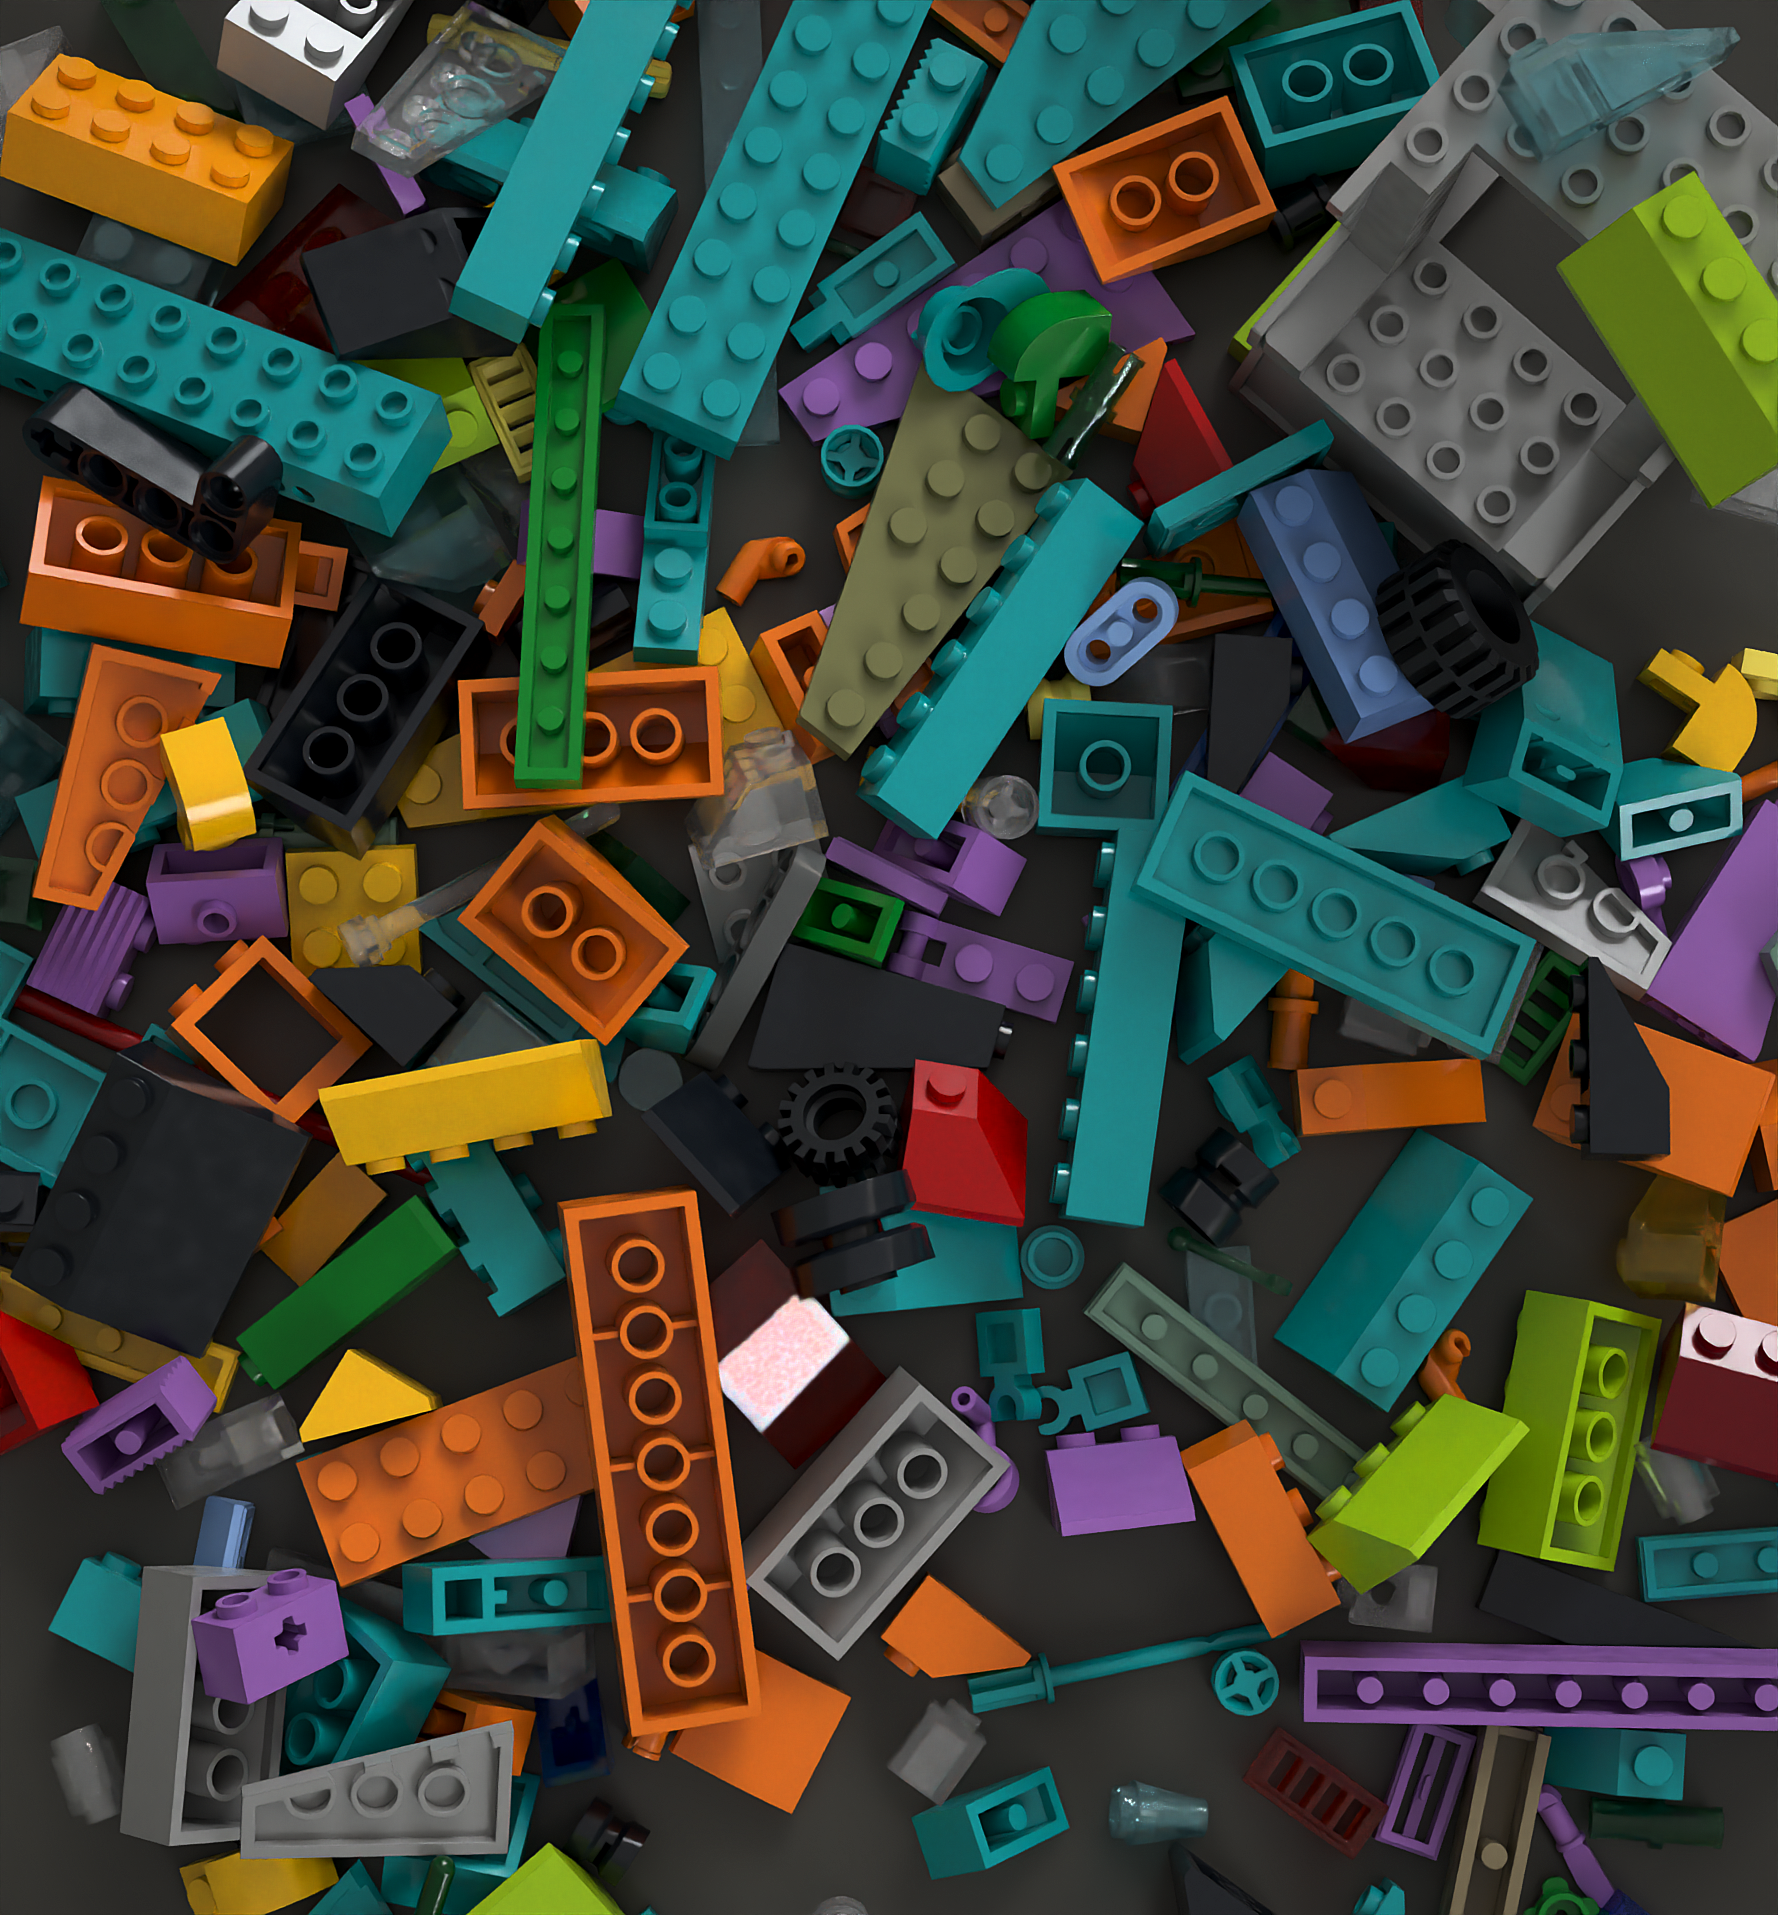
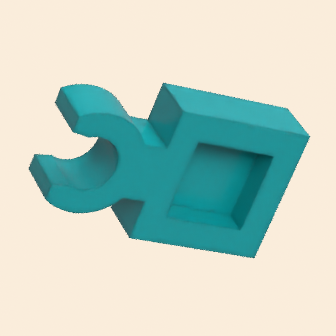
(1252, 1106)
(1011, 1351)
(1101, 1393)

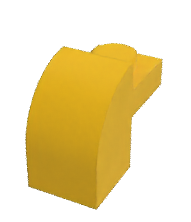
(1718, 710)
(207, 786)
(253, 1886)

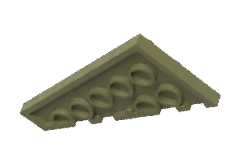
(933, 536)

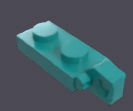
(874, 284)

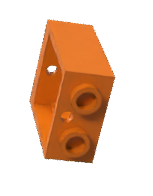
(234, 966)

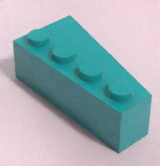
(496, 1224)

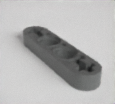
(755, 954)

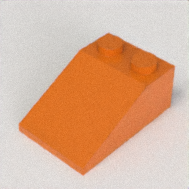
(1166, 193)
(574, 928)
(1712, 1109)

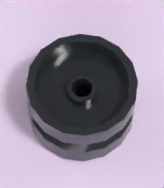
(853, 1237)

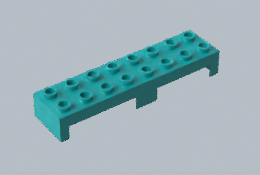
(209, 377)

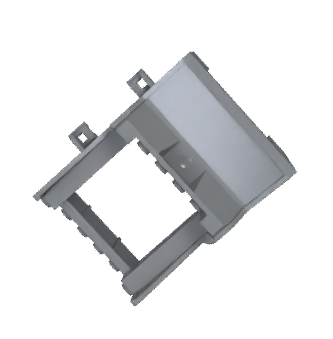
(1433, 380)

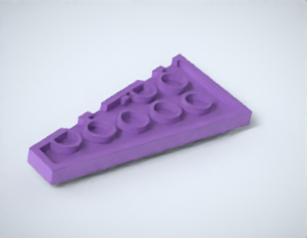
(874, 373)

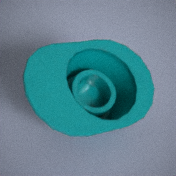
(961, 321)

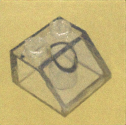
(766, 802)

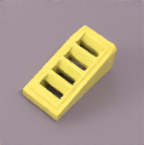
(499, 382)

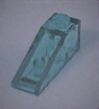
(1598, 78)

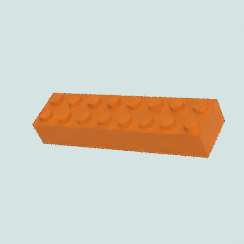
(660, 1459)

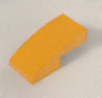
(324, 1219)

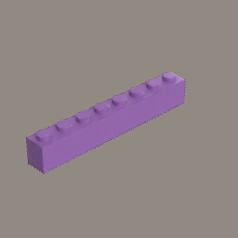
(1539, 1685)

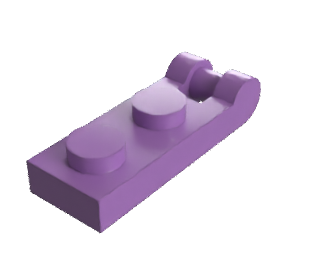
(983, 967)

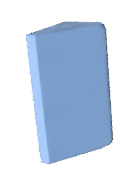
(224, 1533)

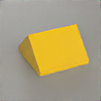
(365, 1394)

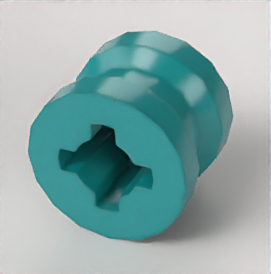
(1250, 1691)

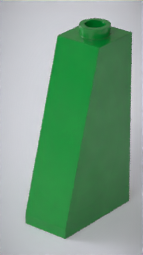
(348, 1294)

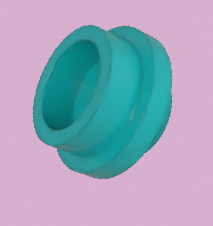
(1052, 1257)

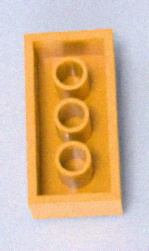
(146, 158)

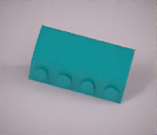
(627, 222)
(1402, 1269)

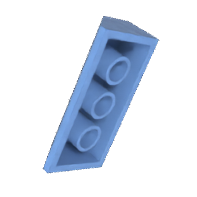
(1324, 572)

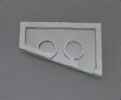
(1561, 902)

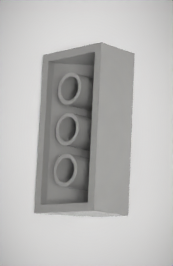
(869, 1513)
(182, 1745)

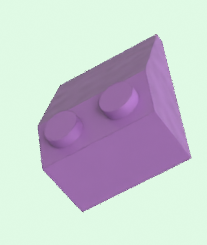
(1116, 1482)

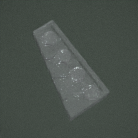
(457, 89)

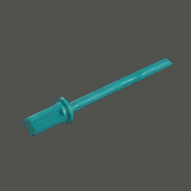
(1036, 1680)

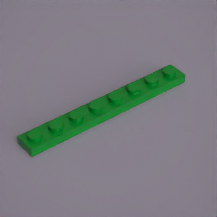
(560, 549)

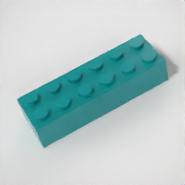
(1122, 1045)

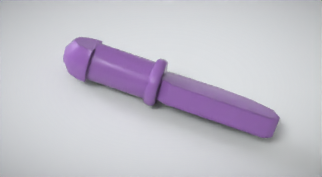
(1576, 1851)

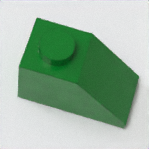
(849, 922)

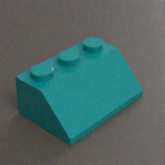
(1329, 90)
(364, 1700)

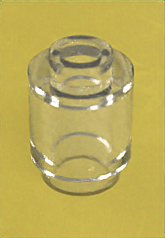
(1675, 1483)
(88, 1774)

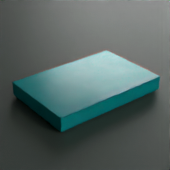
(1224, 495)

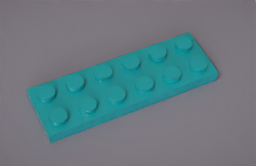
(1333, 915)

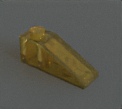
(1674, 1243)

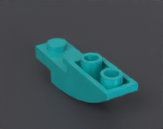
(674, 552)

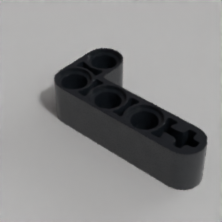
(156, 477)

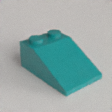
(970, 1266)

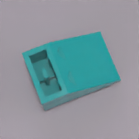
(1553, 742)

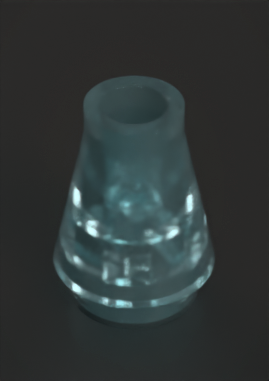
(1153, 1814)

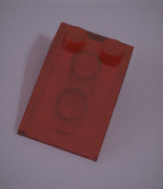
(785, 1357)

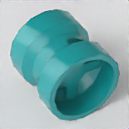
(853, 449)

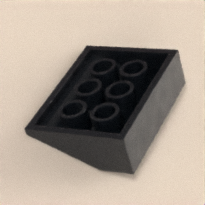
(161, 1201)

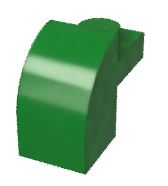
(1046, 341)

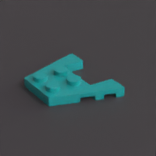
(41, 1085)

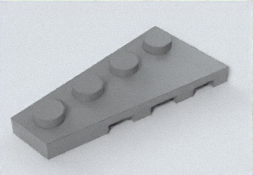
(398, 1802)

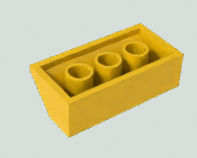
(469, 1103)

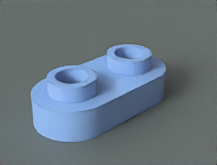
(1123, 630)

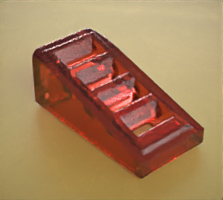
(1362, 1825)

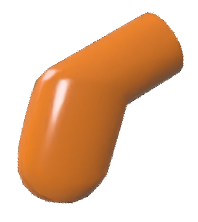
(760, 561)
(1442, 1365)

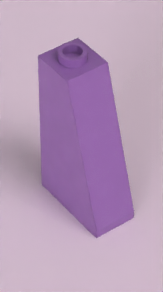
(1713, 969)

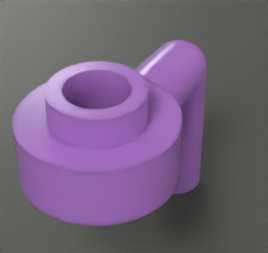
(1645, 884)
(978, 1413)

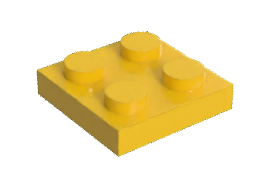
(334, 887)

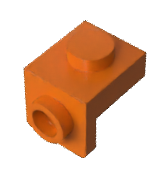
(502, 602)

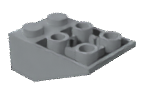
(307, 51)

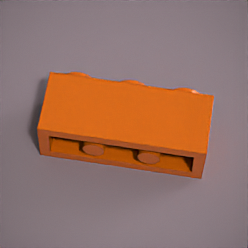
(1261, 1526)

